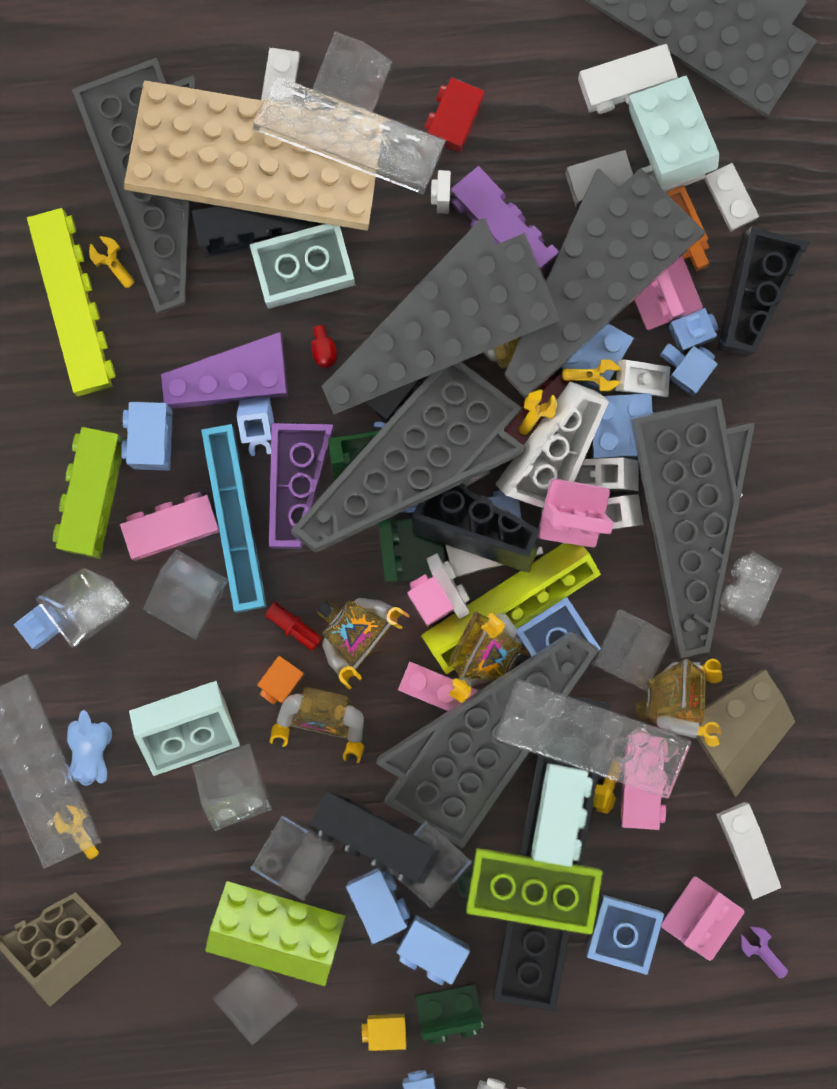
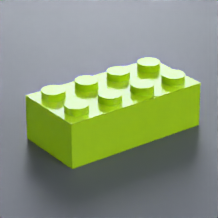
(89, 493)
(534, 891)
(275, 933)

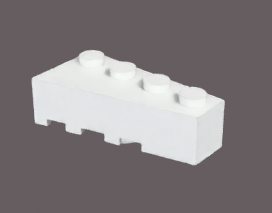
(555, 446)

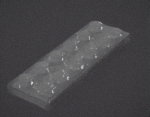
(349, 134)
(592, 738)
(41, 777)

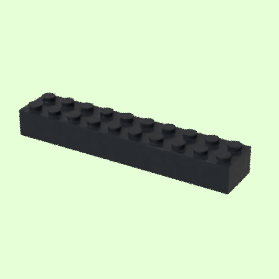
(535, 954)

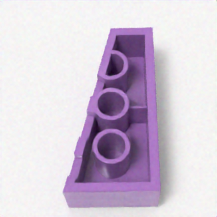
(484, 199)
(231, 376)
(296, 473)

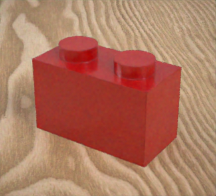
(455, 113)

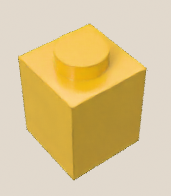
(385, 1032)

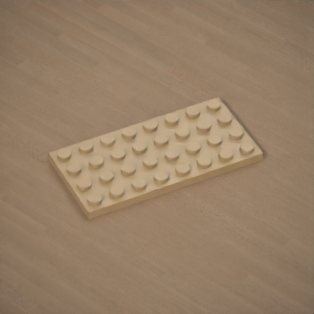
(206, 152)

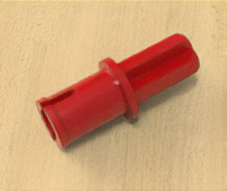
(293, 626)

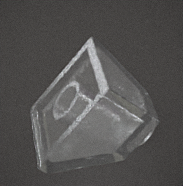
(255, 1002)

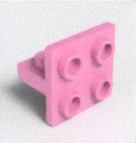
(668, 297)
(575, 513)
(702, 918)

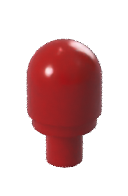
(323, 348)

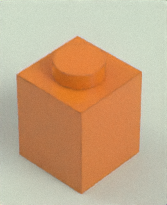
(280, 680)

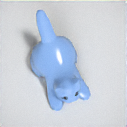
(87, 746)

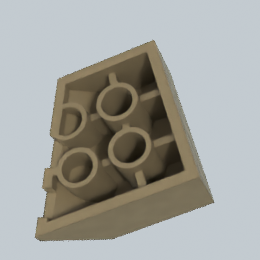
(751, 725)
(59, 947)

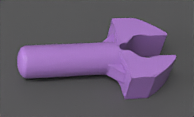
(763, 951)

